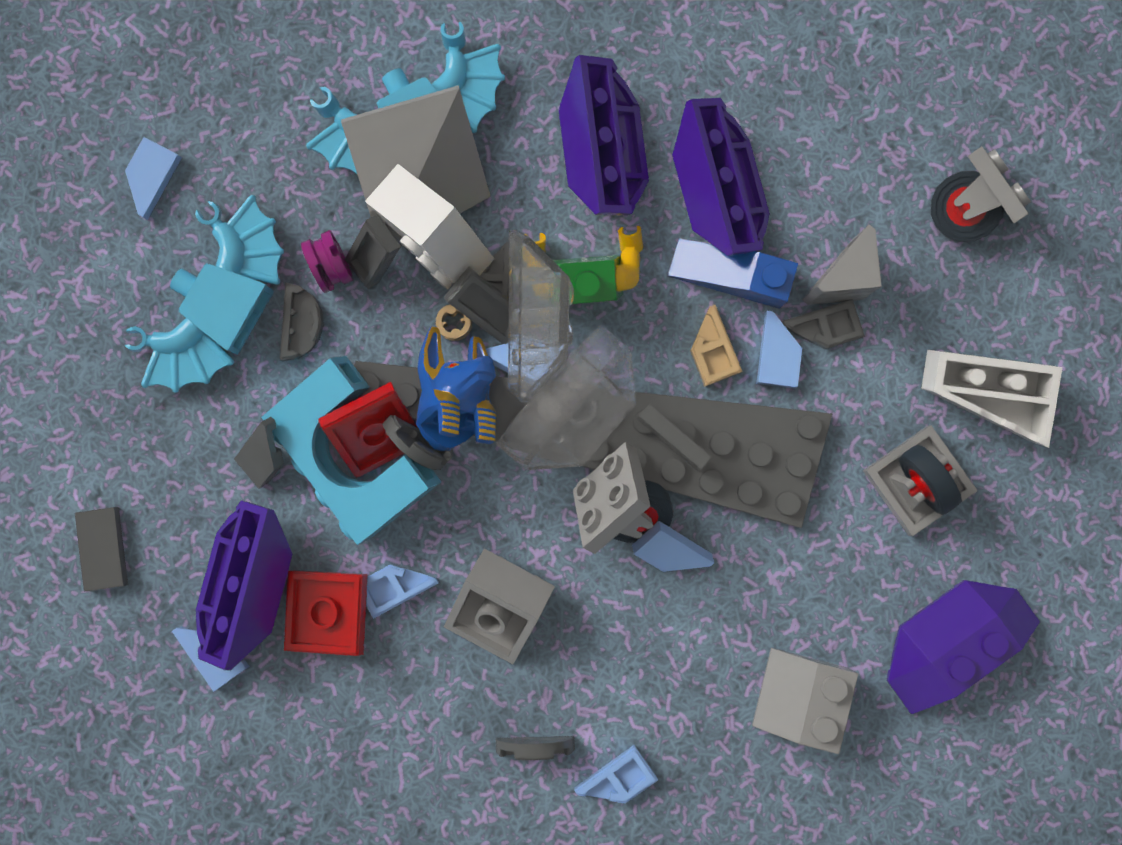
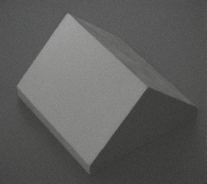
(852, 274)

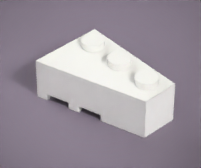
(429, 227)
(998, 390)

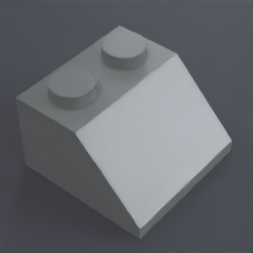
(498, 606)
(805, 700)

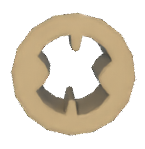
(455, 334)

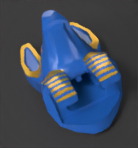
(455, 395)

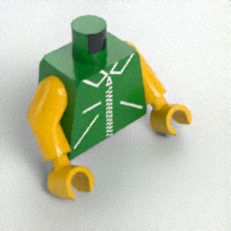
(603, 276)

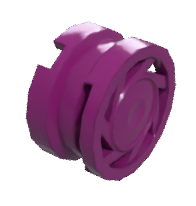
(333, 262)

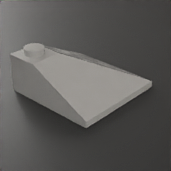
(427, 139)

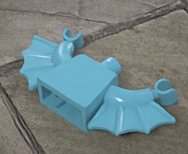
(474, 72)
(218, 303)

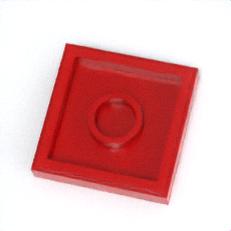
(359, 432)
(325, 612)

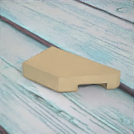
(713, 350)

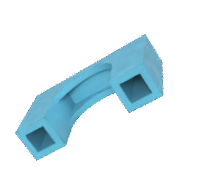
(358, 505)

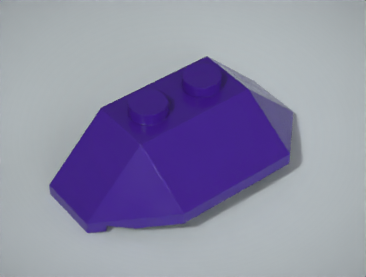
(602, 138)
(720, 178)
(242, 585)
(957, 642)

